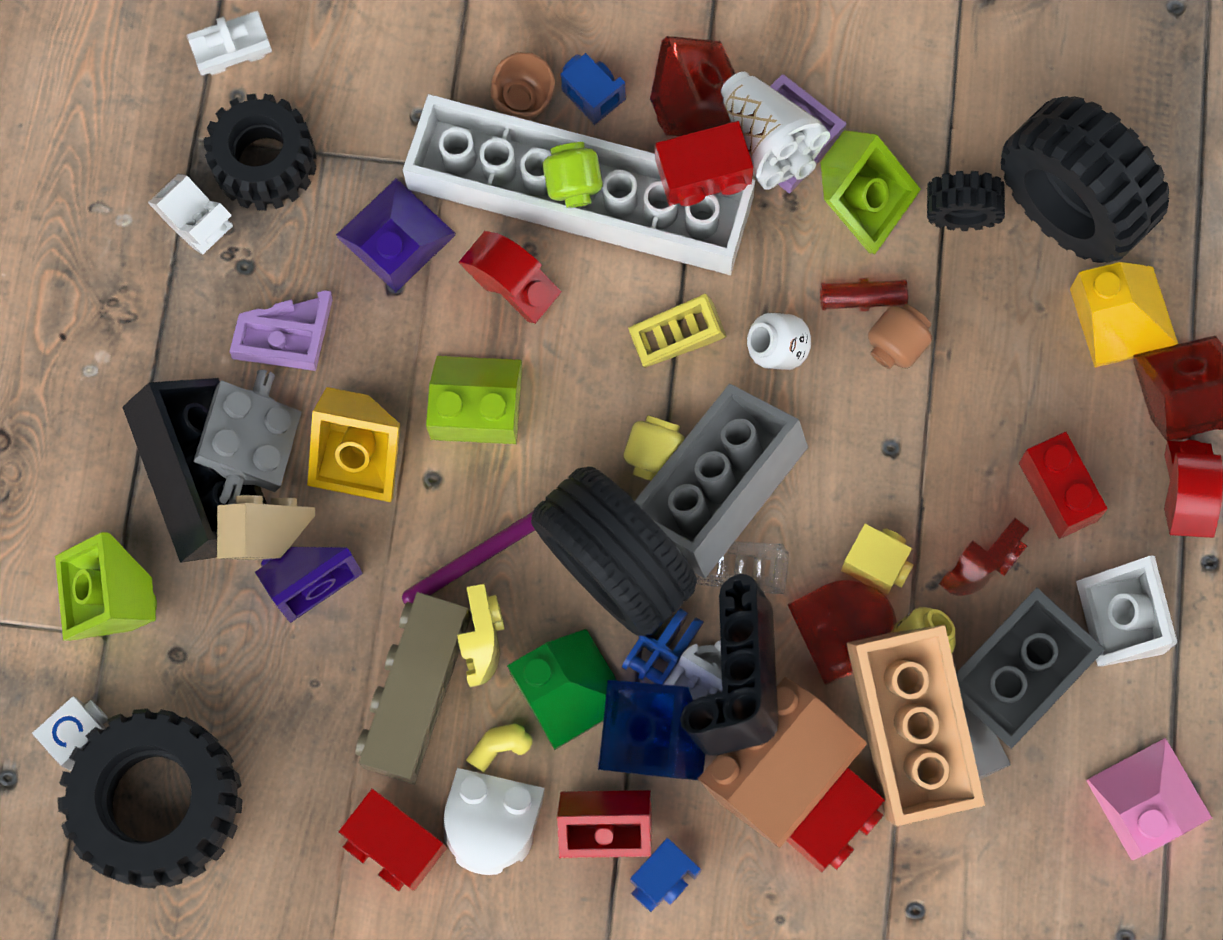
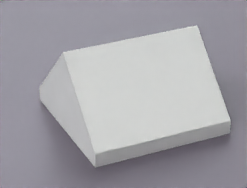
(1127, 612)

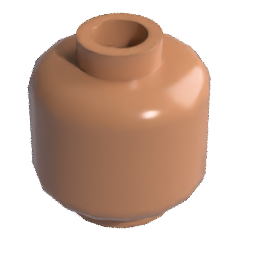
(899, 336)

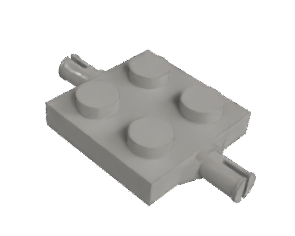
(247, 437)

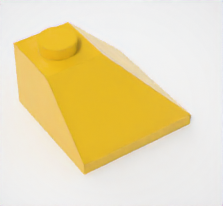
(1121, 312)
(353, 446)

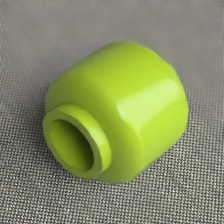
(572, 174)

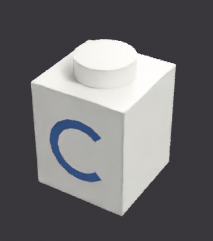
(68, 729)

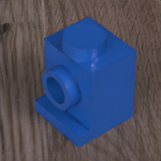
(592, 87)
(663, 876)

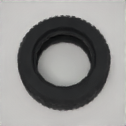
(614, 550)

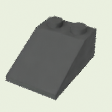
(1025, 667)

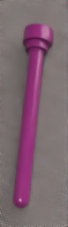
(471, 559)

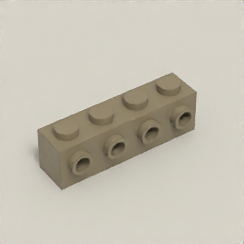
(414, 688)

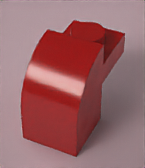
(512, 272)
(1194, 488)

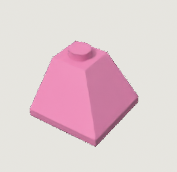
(1149, 799)

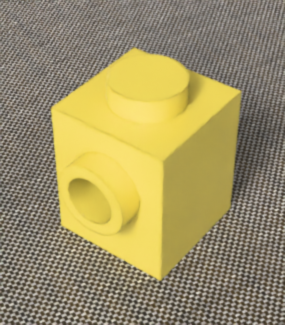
(879, 559)

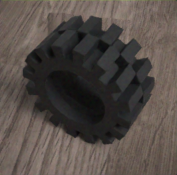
(966, 200)

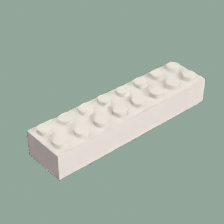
(497, 167)

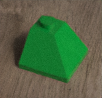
(564, 685)

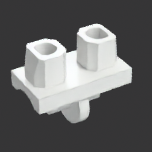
(229, 43)

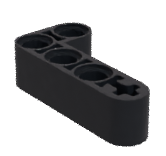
(747, 706)

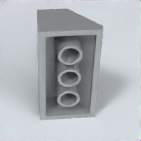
(722, 475)

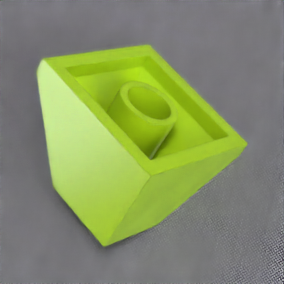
(866, 187)
(102, 589)

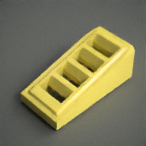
(698, 339)

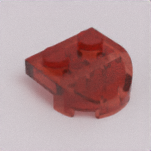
(978, 566)
(839, 615)

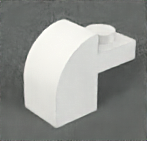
(191, 213)

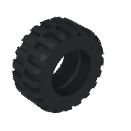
(1085, 179)
(95, 779)

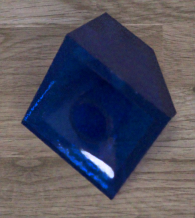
(645, 732)

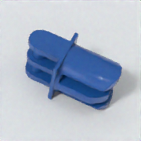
(661, 649)

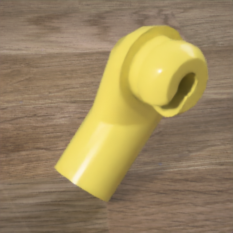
(499, 740)

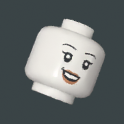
(779, 341)

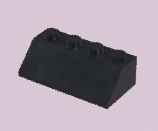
(167, 431)

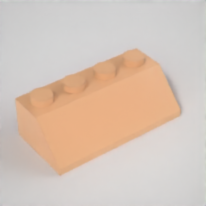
(915, 724)

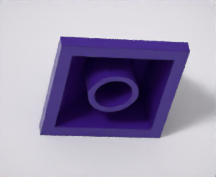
(395, 235)
(306, 577)

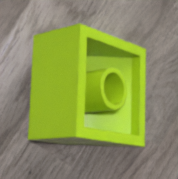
(474, 400)

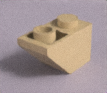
(258, 529)

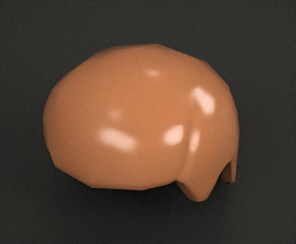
(522, 86)

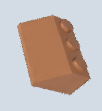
(785, 778)

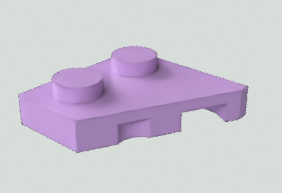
(284, 333)

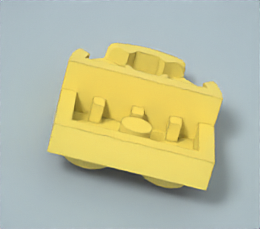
(482, 645)

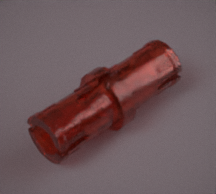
(863, 294)

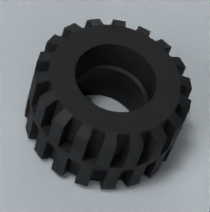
(256, 121)

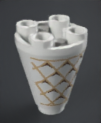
(776, 130)

